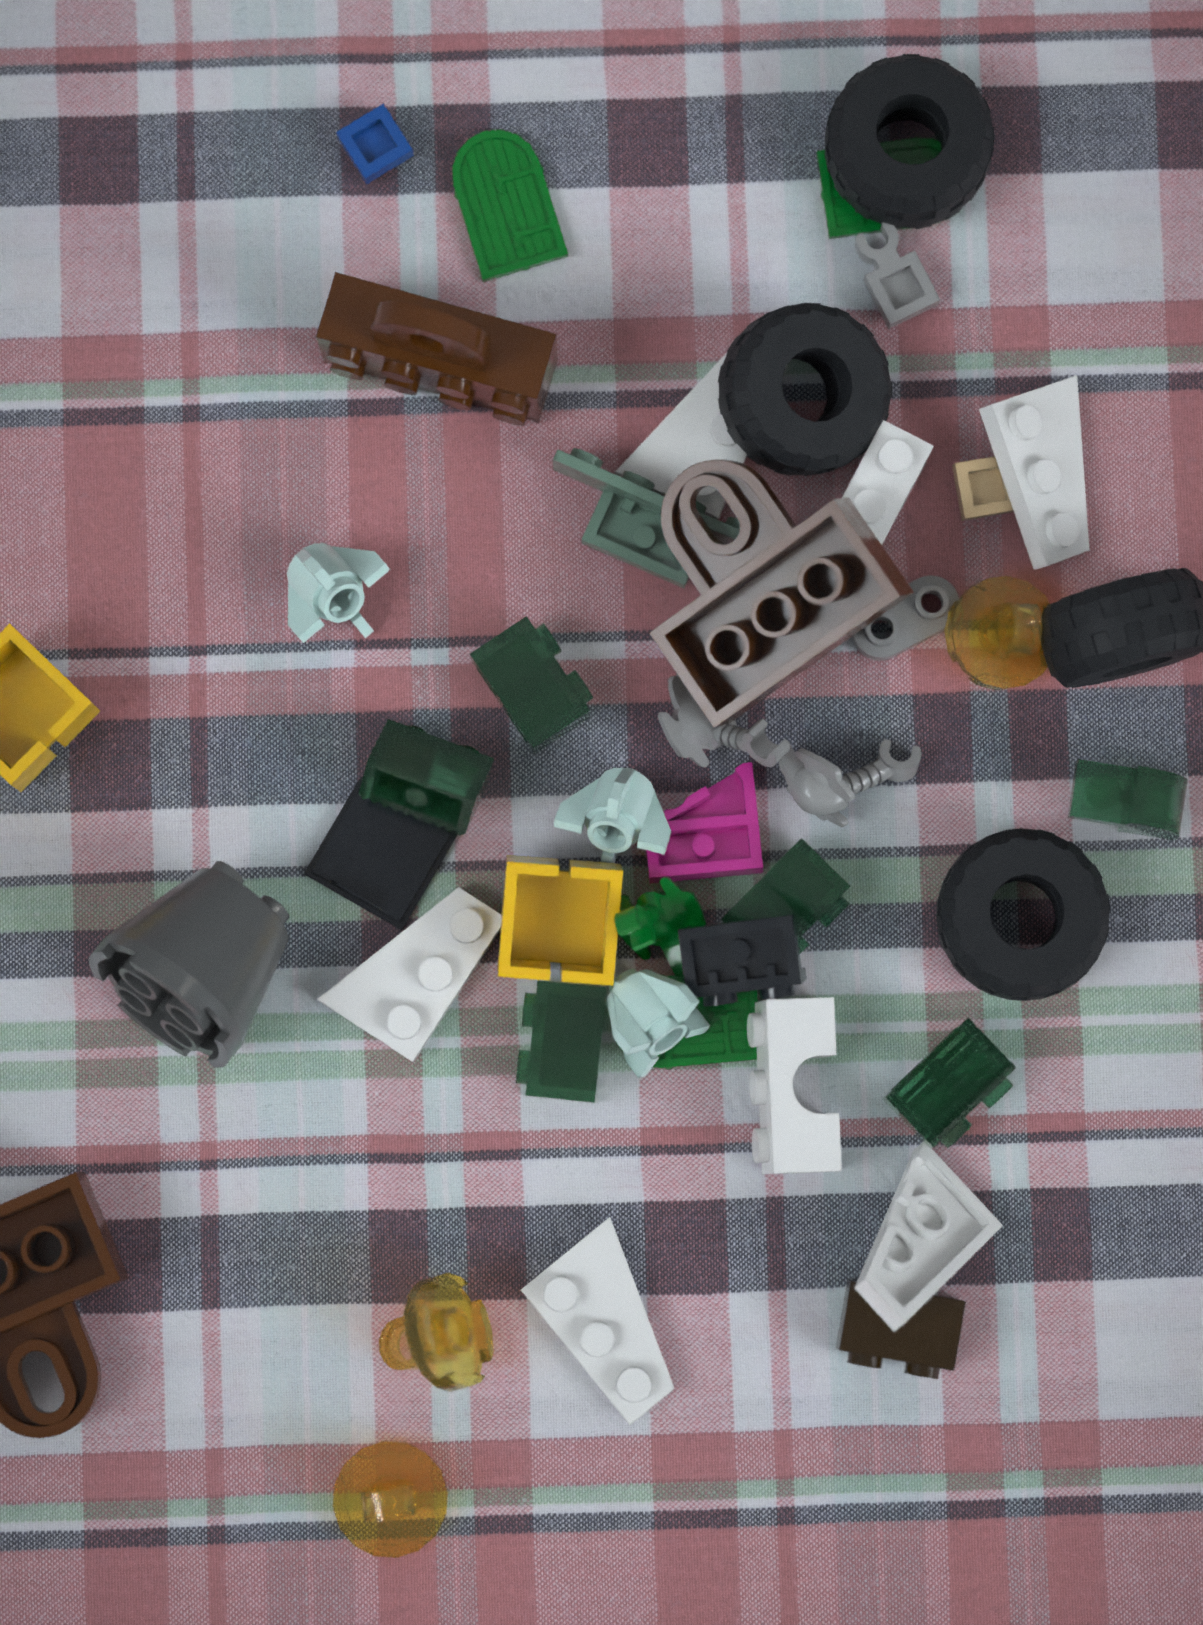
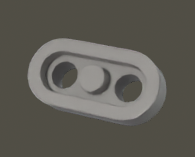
(909, 621)

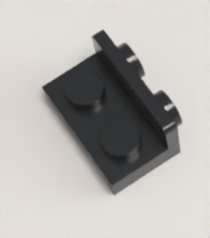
(742, 958)

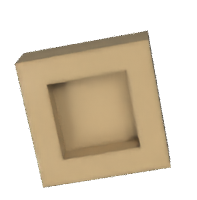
(980, 489)

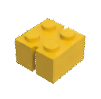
(35, 710)
(559, 920)

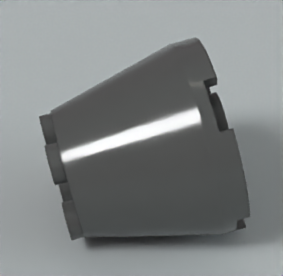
(196, 962)

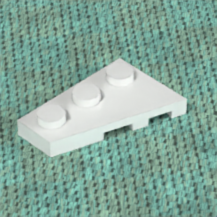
(687, 437)
(1042, 468)
(418, 974)
(923, 1238)
(602, 1321)

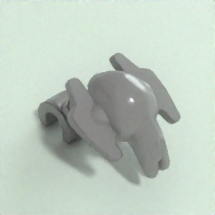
(691, 731)
(823, 791)

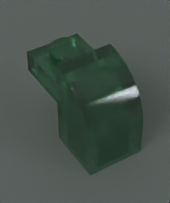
(1135, 799)

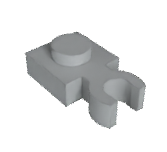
(898, 283)

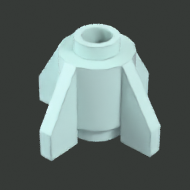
(326, 581)
(617, 813)
(651, 1016)

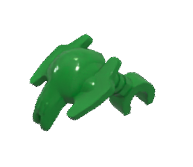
(657, 921)

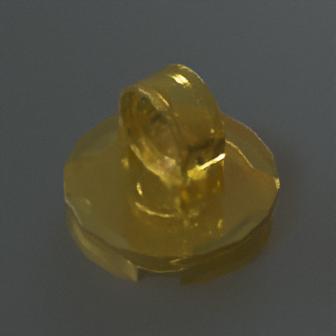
(998, 632)
(444, 1334)
(390, 1499)

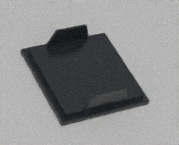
(380, 858)

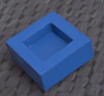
(374, 143)

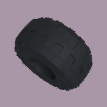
(917, 91)
(854, 380)
(1124, 627)
(1069, 883)

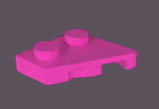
(712, 833)

